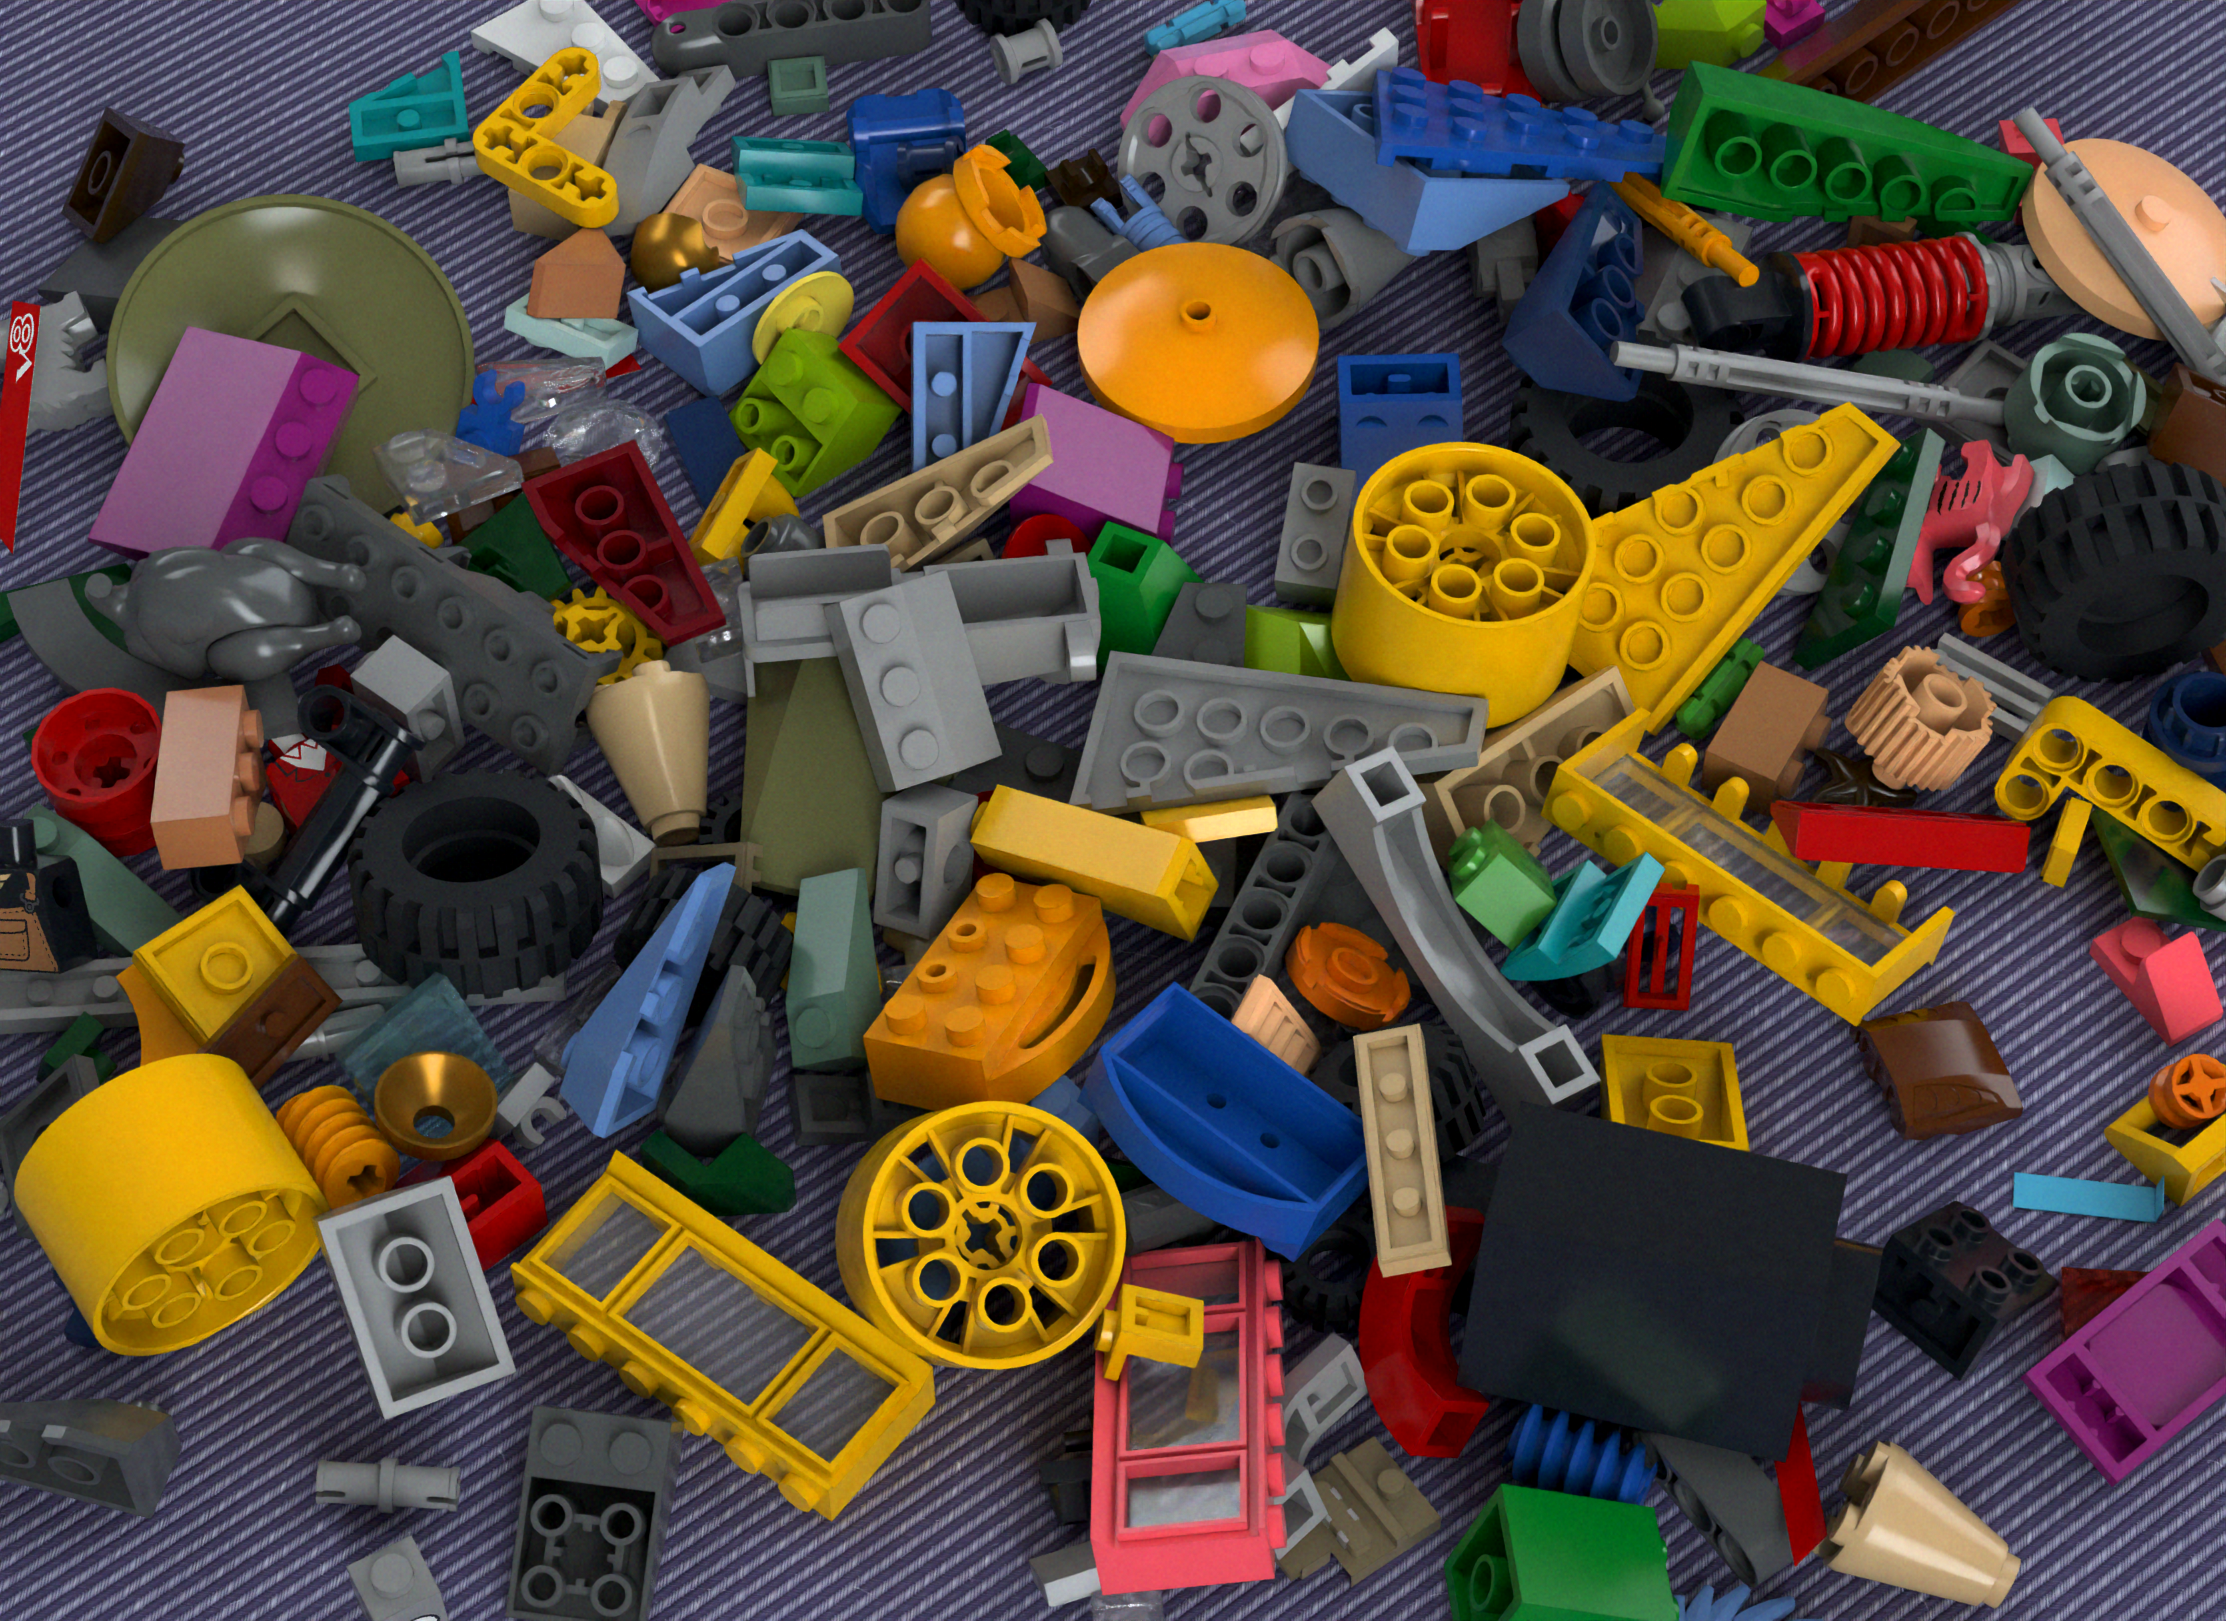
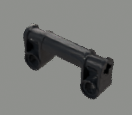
(372, 755)

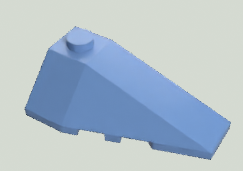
(630, 1039)

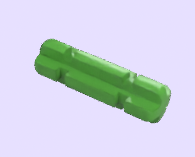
(1718, 689)

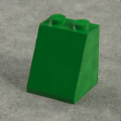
(1560, 1561)

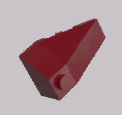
(625, 537)

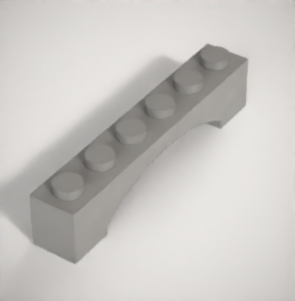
(1382, 833)

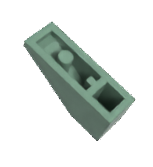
(119, 904)
(832, 973)

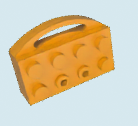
(997, 999)

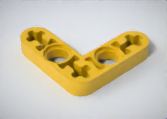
(533, 146)

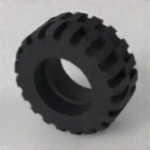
(1680, 414)
(2121, 571)
(476, 882)

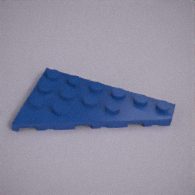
(1487, 134)

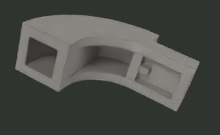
(1314, 1399)

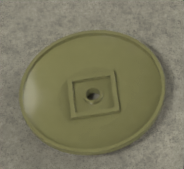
(313, 282)

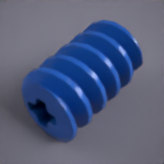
(1577, 1459)

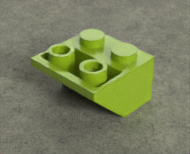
(812, 411)

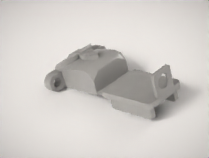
(1016, 612)

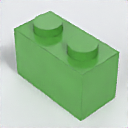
(1500, 882)

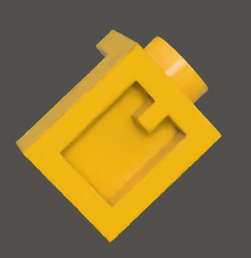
(1150, 1327)

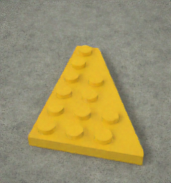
(1707, 555)

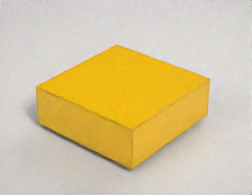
(2066, 842)

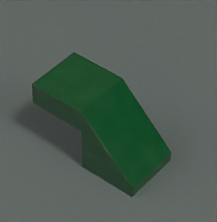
(738, 1182)

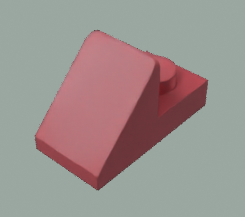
(2160, 977)

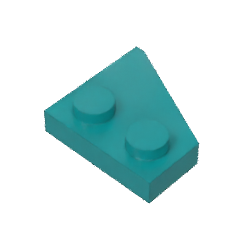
(411, 113)

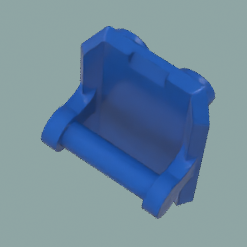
(877, 128)

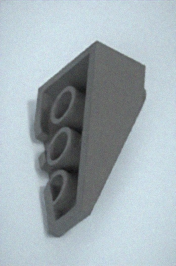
(722, 1071)
(90, 1450)

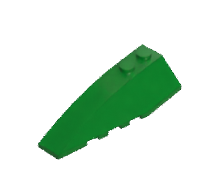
(1803, 152)

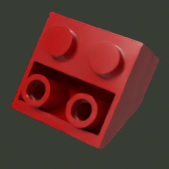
(496, 1196)

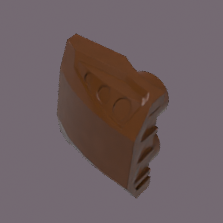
(1937, 1071)

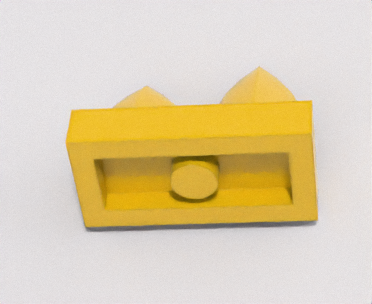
(744, 493)

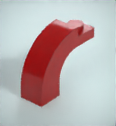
(1410, 1351)

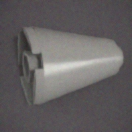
(1336, 261)

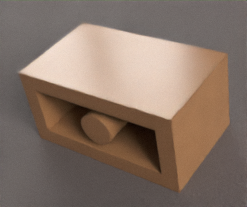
(1768, 736)

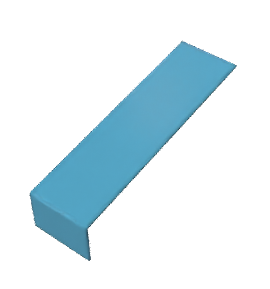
(2088, 1197)

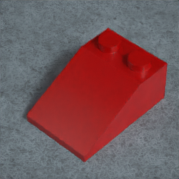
(883, 336)

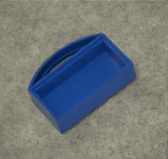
(1227, 1124)

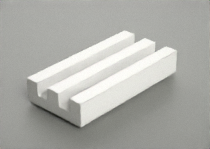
(2006, 685)

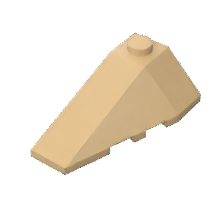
(945, 501)
(1520, 765)

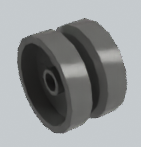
(1587, 47)

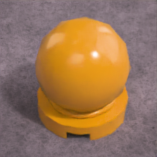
(970, 219)

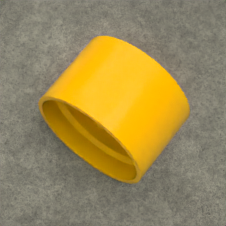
(1512, 554)
(170, 1204)
(878, 1205)

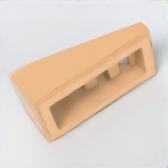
(1277, 1025)

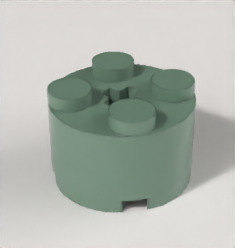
(2074, 402)

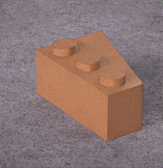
(207, 777)

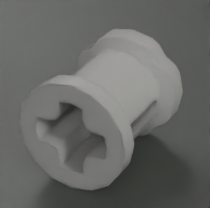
(1026, 51)

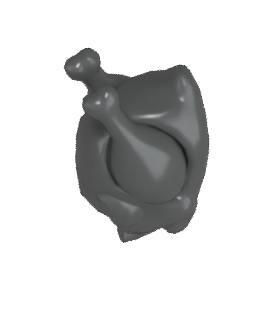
(227, 610)

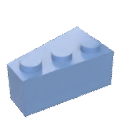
(710, 319)
(961, 383)

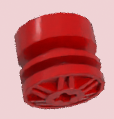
(101, 766)

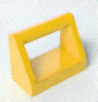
(2185, 1168)

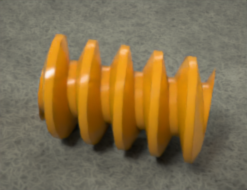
(339, 1145)

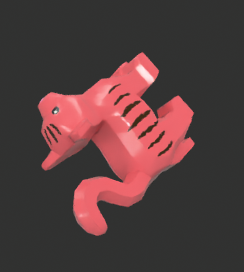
(1972, 515)

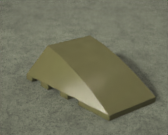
(809, 777)

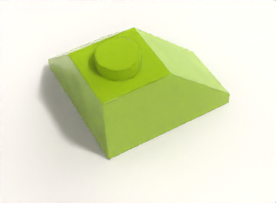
(1708, 31)

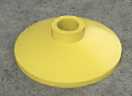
(813, 304)

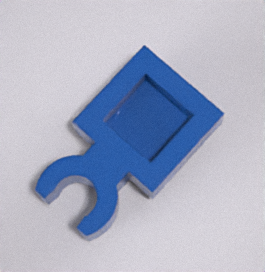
(490, 421)

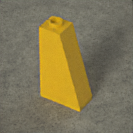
(1128, 865)

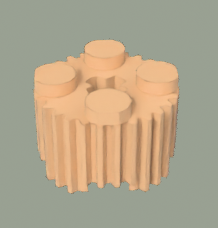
(1921, 721)

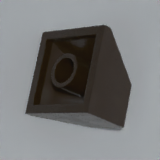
(122, 174)

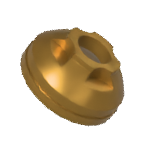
(435, 1086)

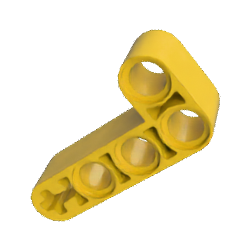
(2129, 799)

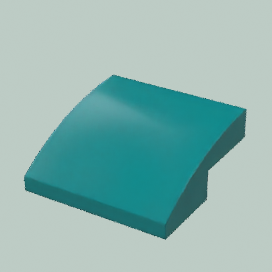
(796, 176)
(1588, 922)

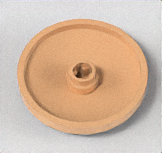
(2162, 208)

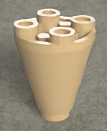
(657, 746)
(1914, 1533)

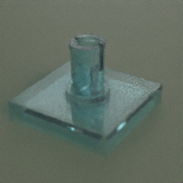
(425, 1020)

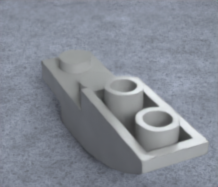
(652, 142)

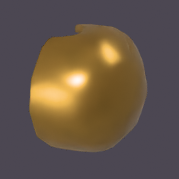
(668, 246)

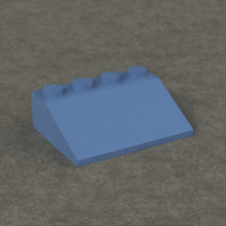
(1415, 206)

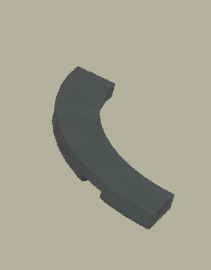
(86, 660)

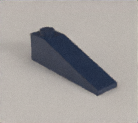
(1583, 304)

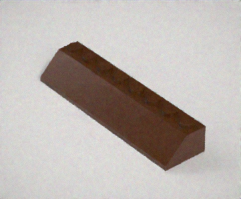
(1881, 45)

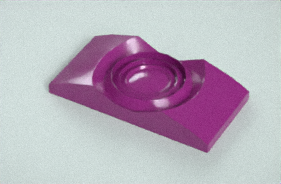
(2143, 1360)

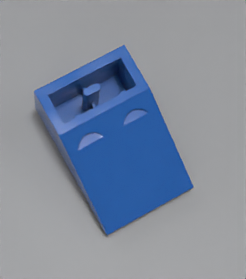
(1394, 407)

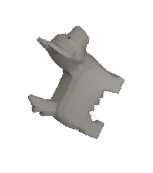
(61, 388)

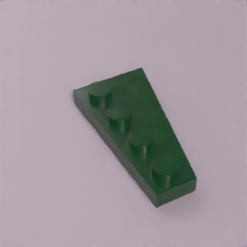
(1876, 557)

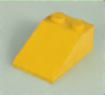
(1673, 1088)

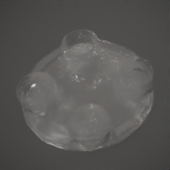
(601, 425)

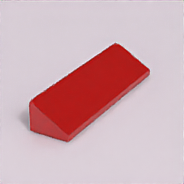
(1902, 836)

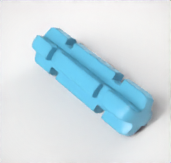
(1194, 25)

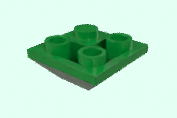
(1136, 587)

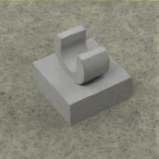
(522, 1099)

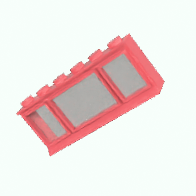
(1189, 1451)

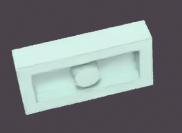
(573, 336)

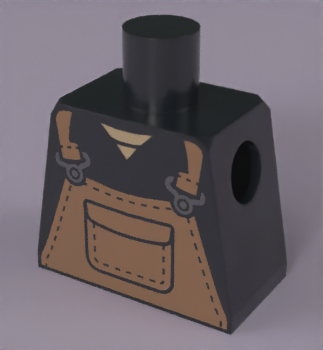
(41, 906)

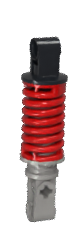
(1874, 299)

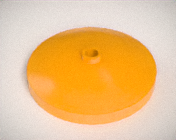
(1198, 342)

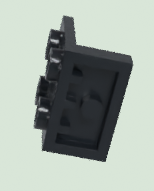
(1956, 1284)

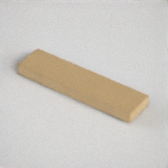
(1402, 1151)

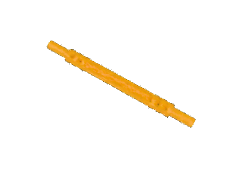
(1684, 227)

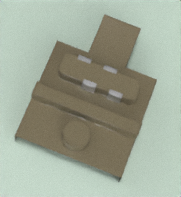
(1370, 1515)

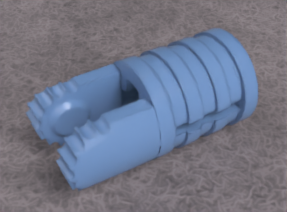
(1145, 228)

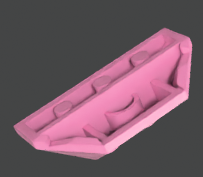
(1257, 60)

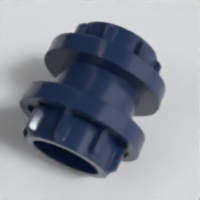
(2190, 724)

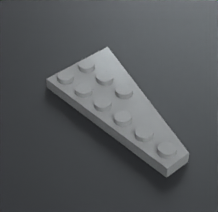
(1223, 732)

